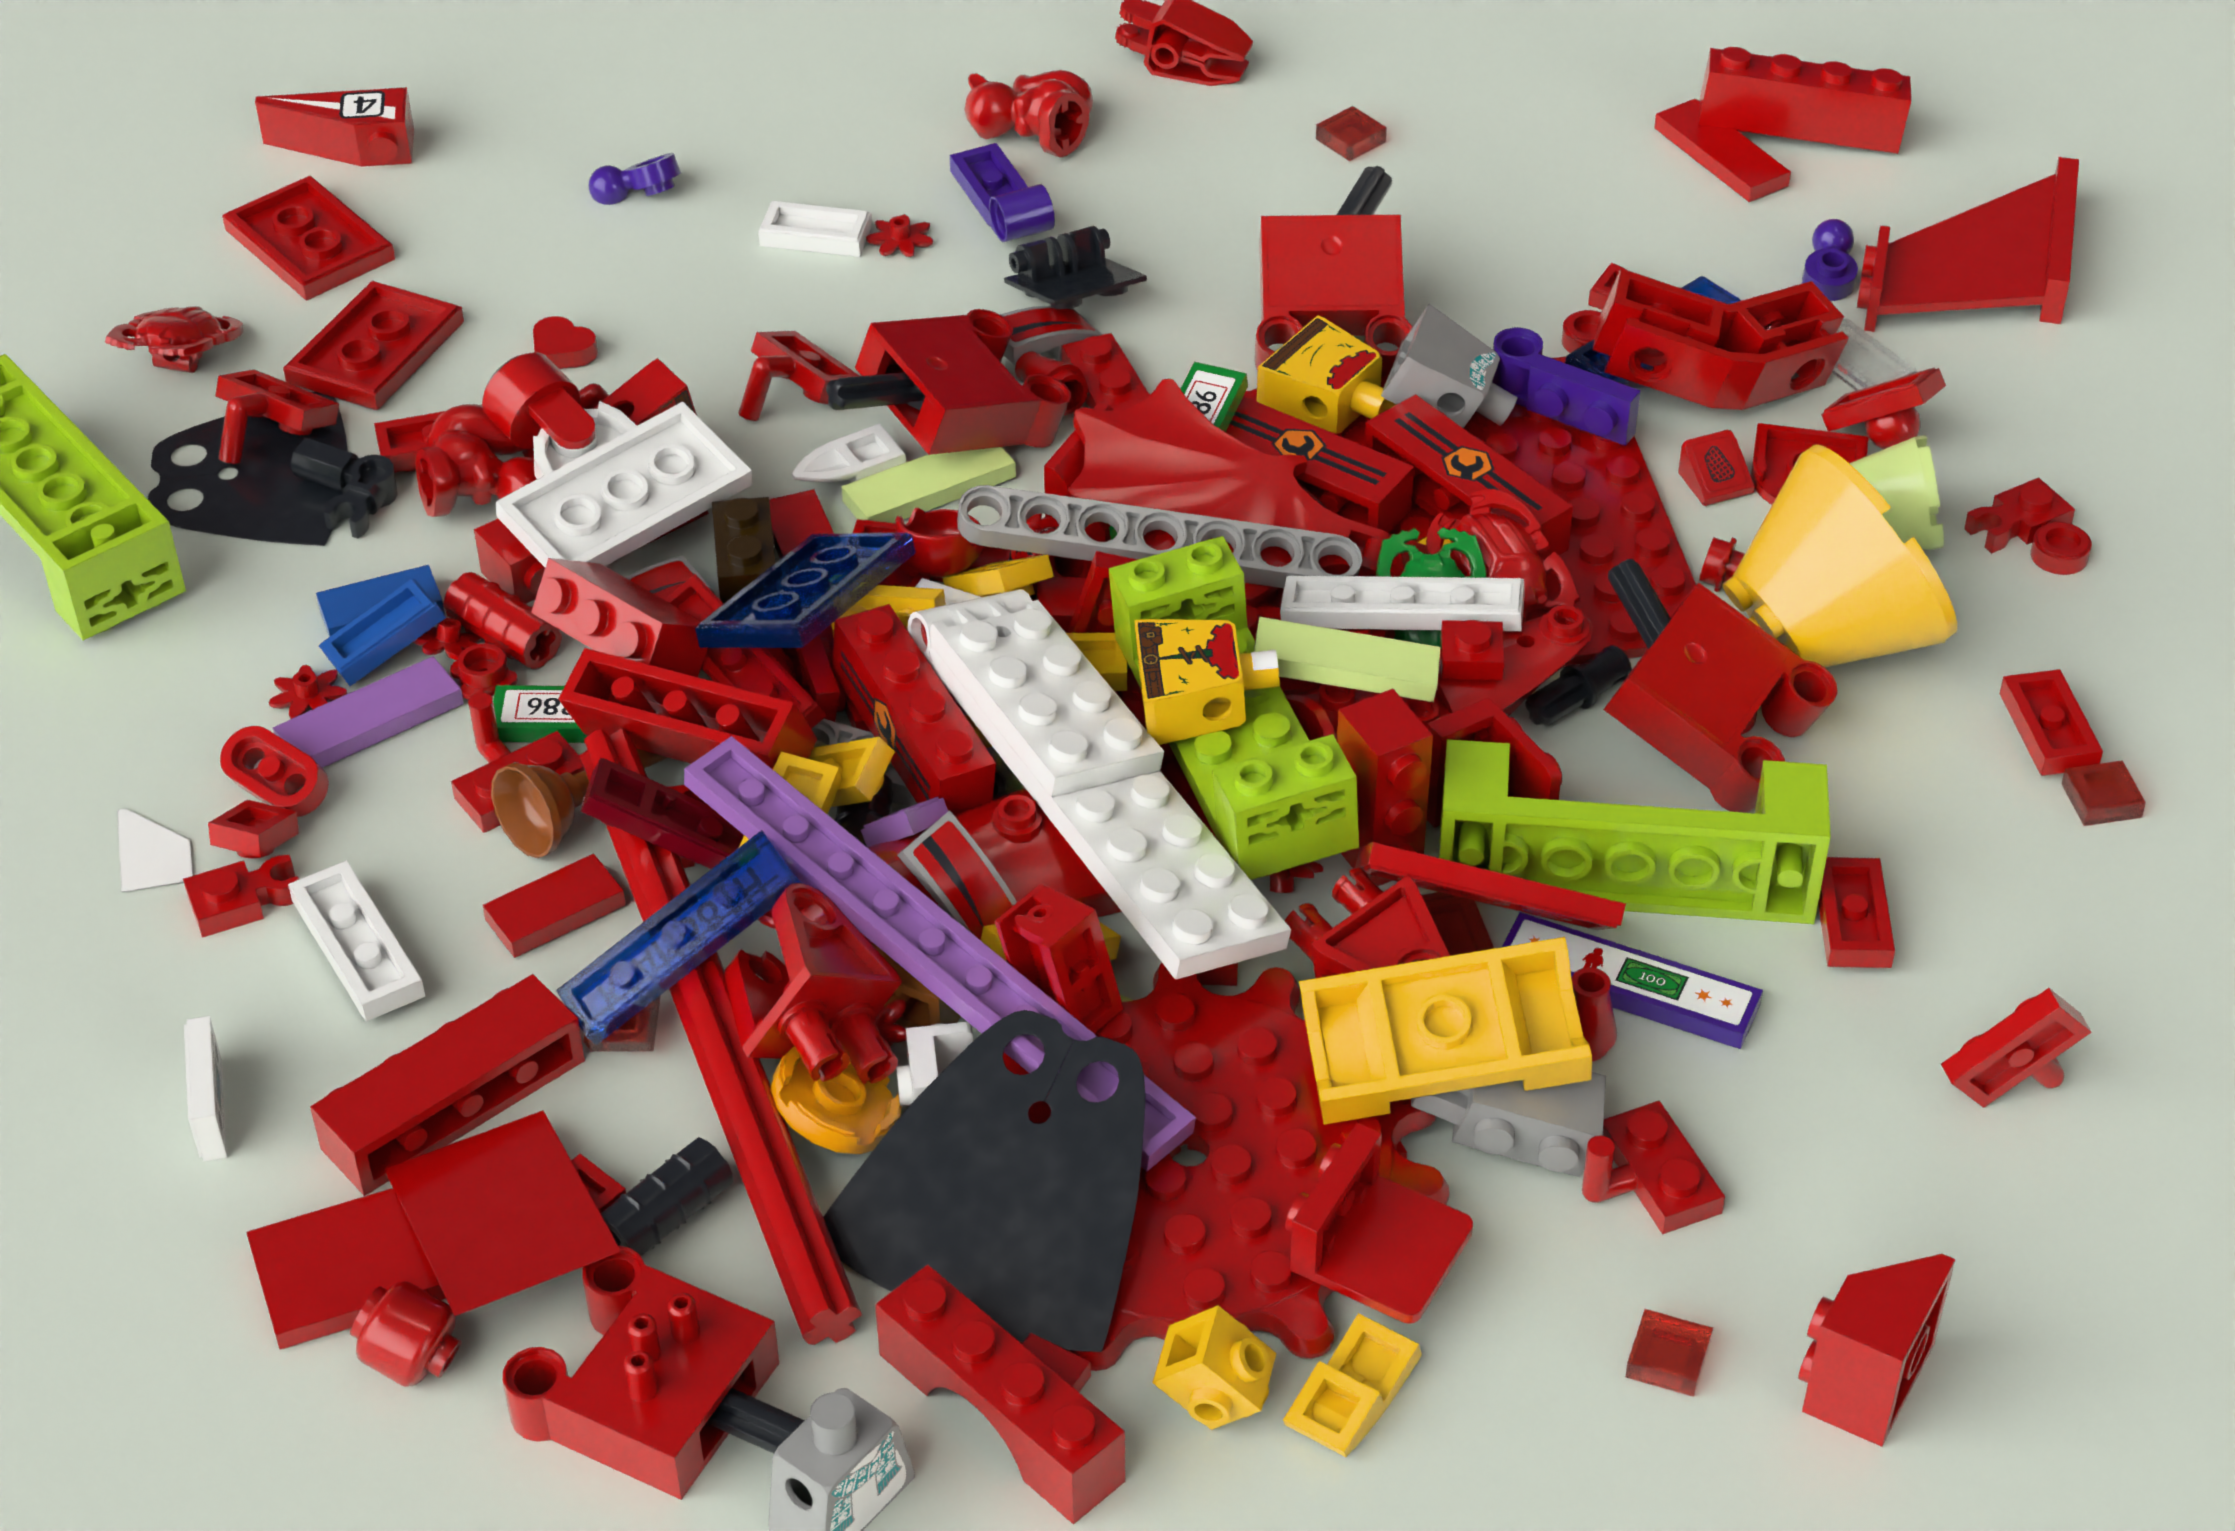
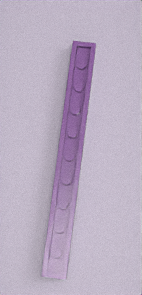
(909, 924)

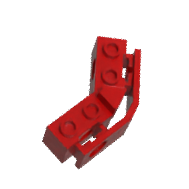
(1719, 350)

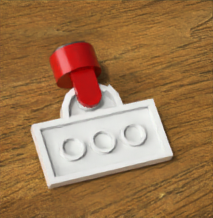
(599, 474)

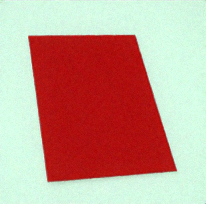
(501, 1212)

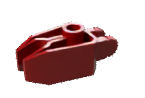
(1185, 41)

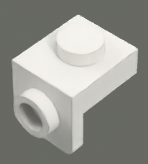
(929, 1054)

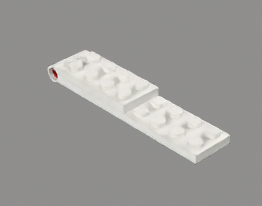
(1097, 780)

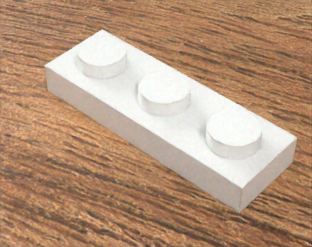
(356, 941)

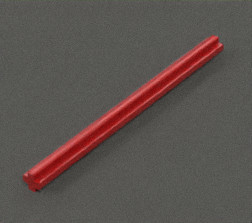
(740, 1093)

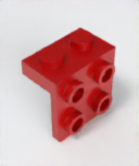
(1530, 768)
(1372, 1233)

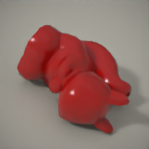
(1044, 105)
(464, 461)

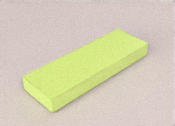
(926, 483)
(1351, 659)

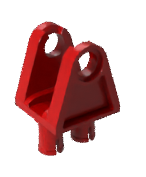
(1379, 933)
(821, 998)

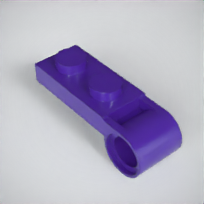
(1002, 194)
(1562, 389)

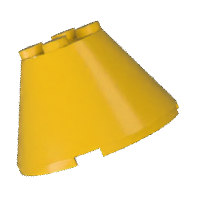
(1834, 572)

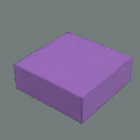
(904, 822)

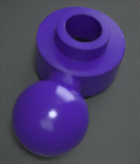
(611, 185)
(1830, 264)

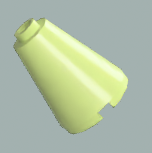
(1909, 485)

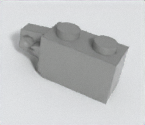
(1531, 1126)

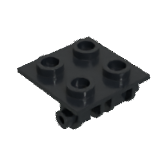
(1069, 269)

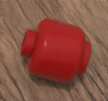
(405, 1333)

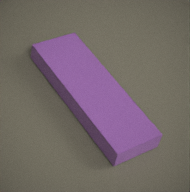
(373, 712)

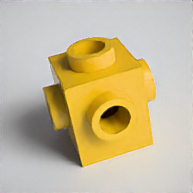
(1215, 1368)

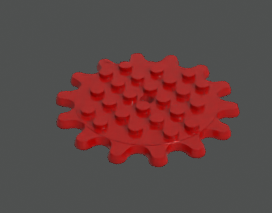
(1220, 1226)

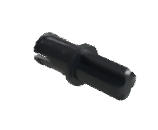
(1578, 686)

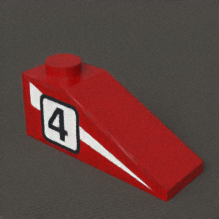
(341, 126)

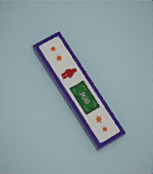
(1654, 985)

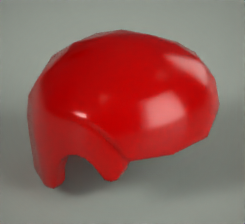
(938, 543)

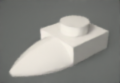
(851, 457)

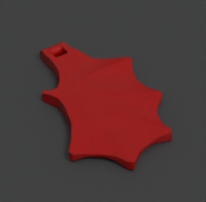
(1178, 461)

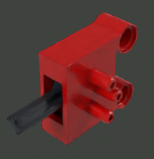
(950, 384)
(659, 1383)

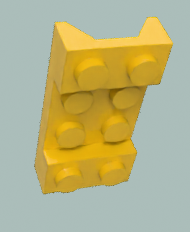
(1444, 1028)

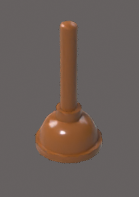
(539, 804)

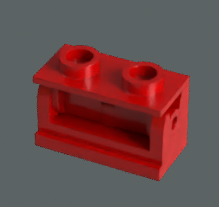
(1062, 953)

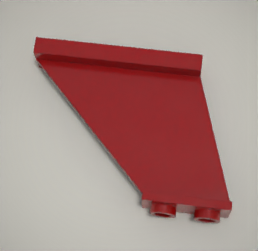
(1983, 258)

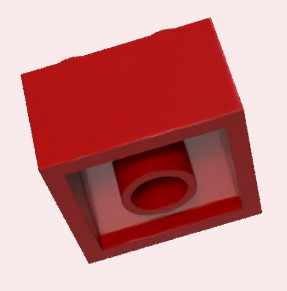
(1873, 1344)

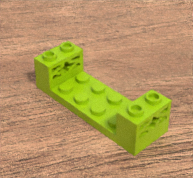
(89, 525)
(1259, 784)
(1646, 856)

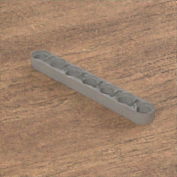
(1134, 522)

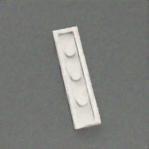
(1401, 601)

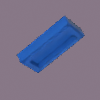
(348, 602)
(382, 631)

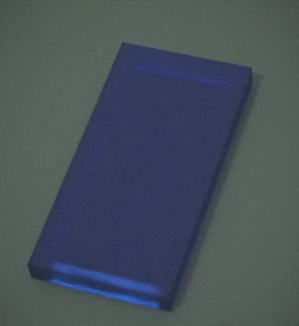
(805, 591)

